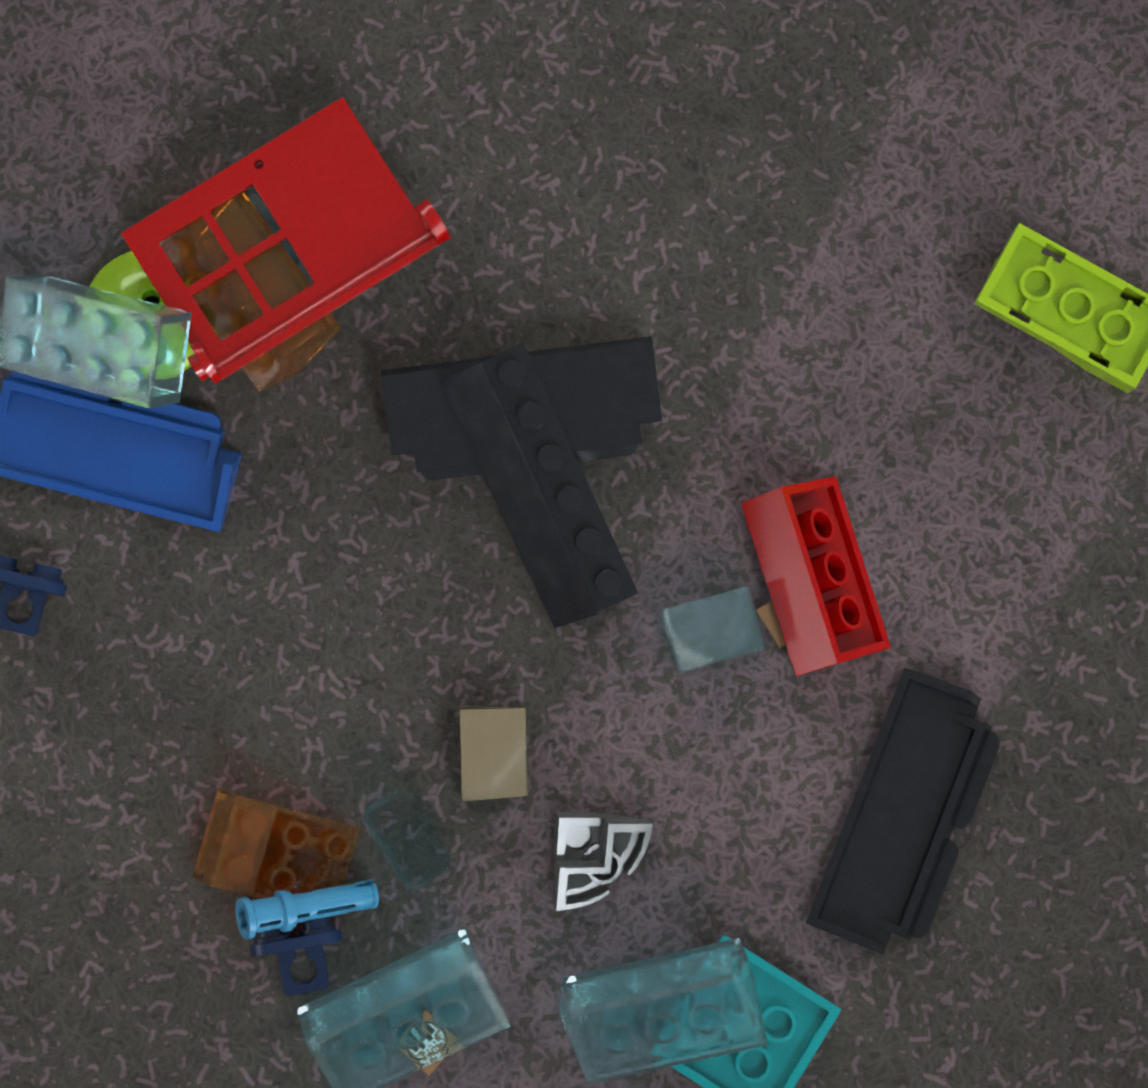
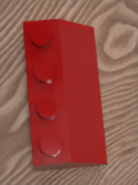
(815, 575)

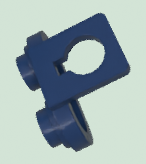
(39, 583)
(312, 938)

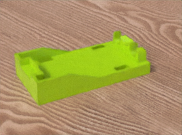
(1070, 307)

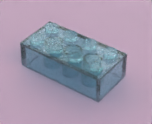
(94, 340)

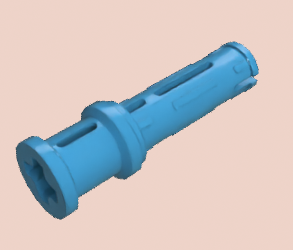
(287, 909)

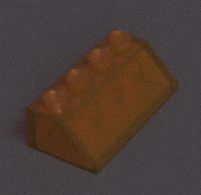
(229, 302)

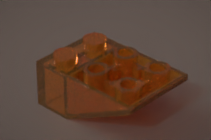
(271, 847)

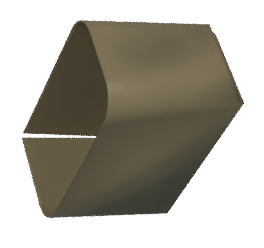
(493, 752)

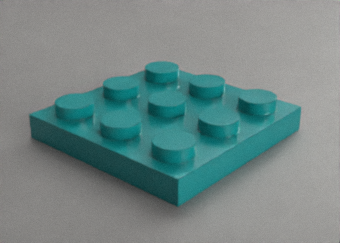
(794, 1029)

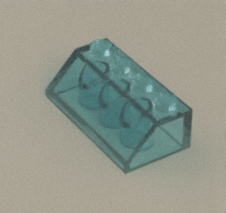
(662, 1011)
(376, 1025)

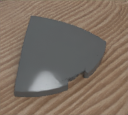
(592, 853)

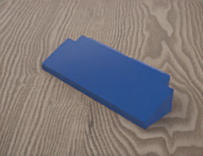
(117, 452)

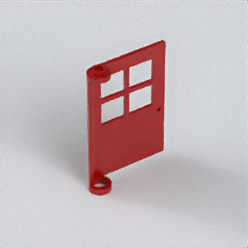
(332, 207)

